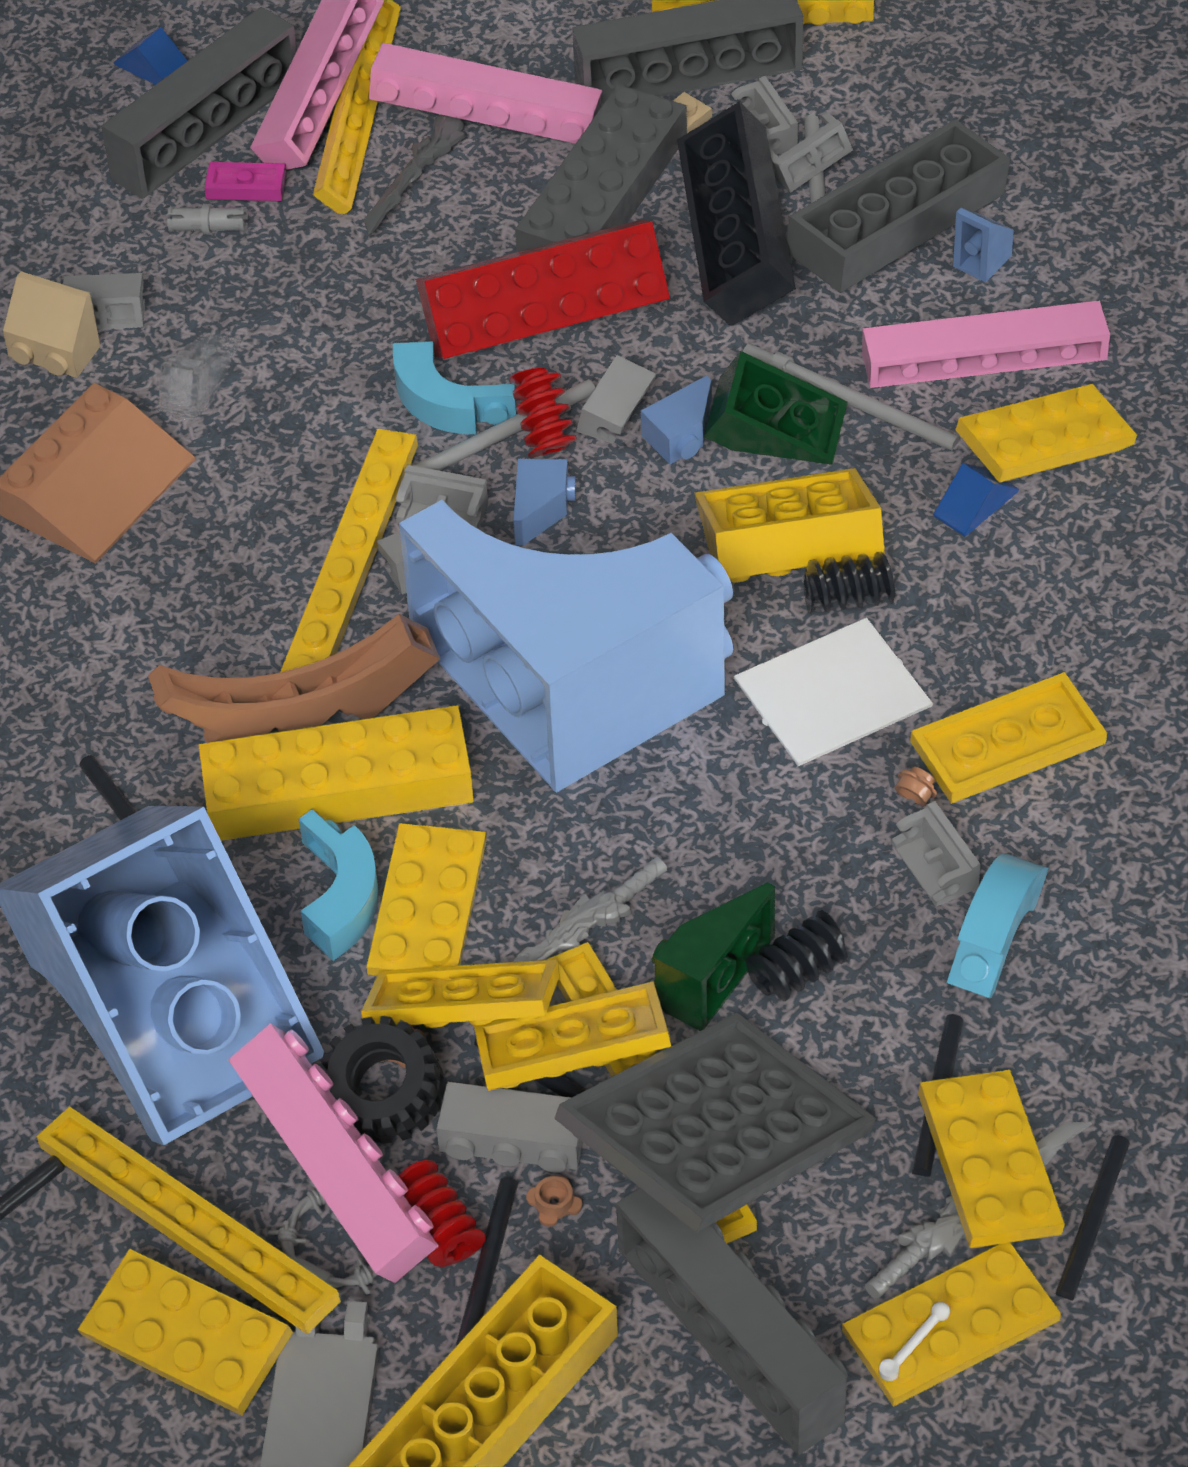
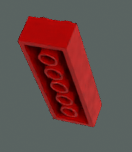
(542, 288)

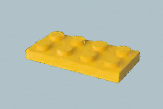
(1045, 432)
(1008, 737)
(427, 898)
(463, 993)
(573, 1036)
(990, 1159)
(991, 1307)
(185, 1331)

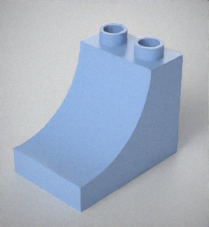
(569, 648)
(157, 960)

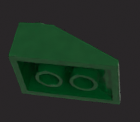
(774, 413)
(709, 954)

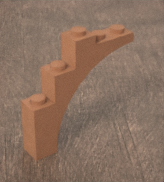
(354, 680)

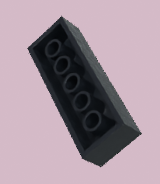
(735, 214)

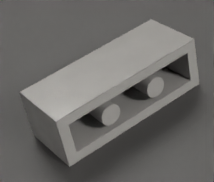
(506, 1127)

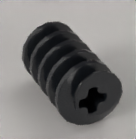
(848, 581)
(797, 955)

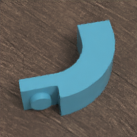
(442, 402)
(349, 905)
(998, 906)

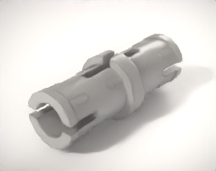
(207, 219)

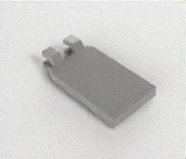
(322, 1396)

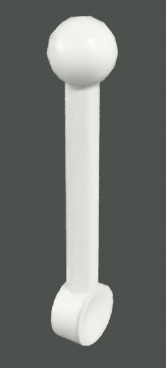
(890, 1367)

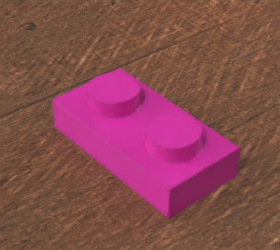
(245, 181)

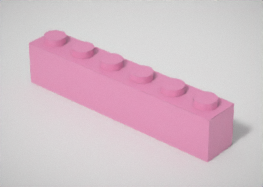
(314, 81)
(483, 93)
(985, 344)
(334, 1153)

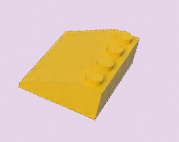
(790, 522)

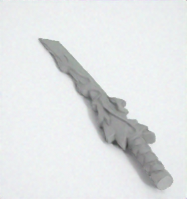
(590, 912)
(947, 1232)

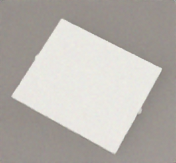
(832, 691)

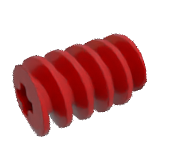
(541, 411)
(451, 1227)

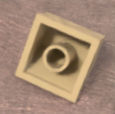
(50, 325)

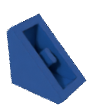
(152, 57)
(972, 498)

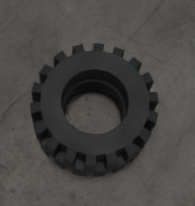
(378, 1043)

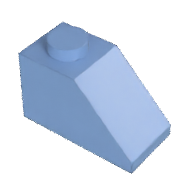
(980, 244)
(679, 421)
(541, 496)

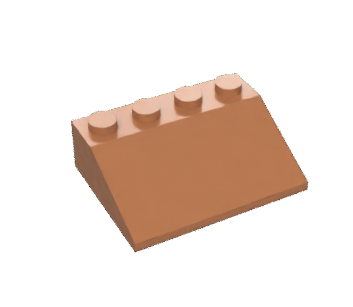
(92, 474)

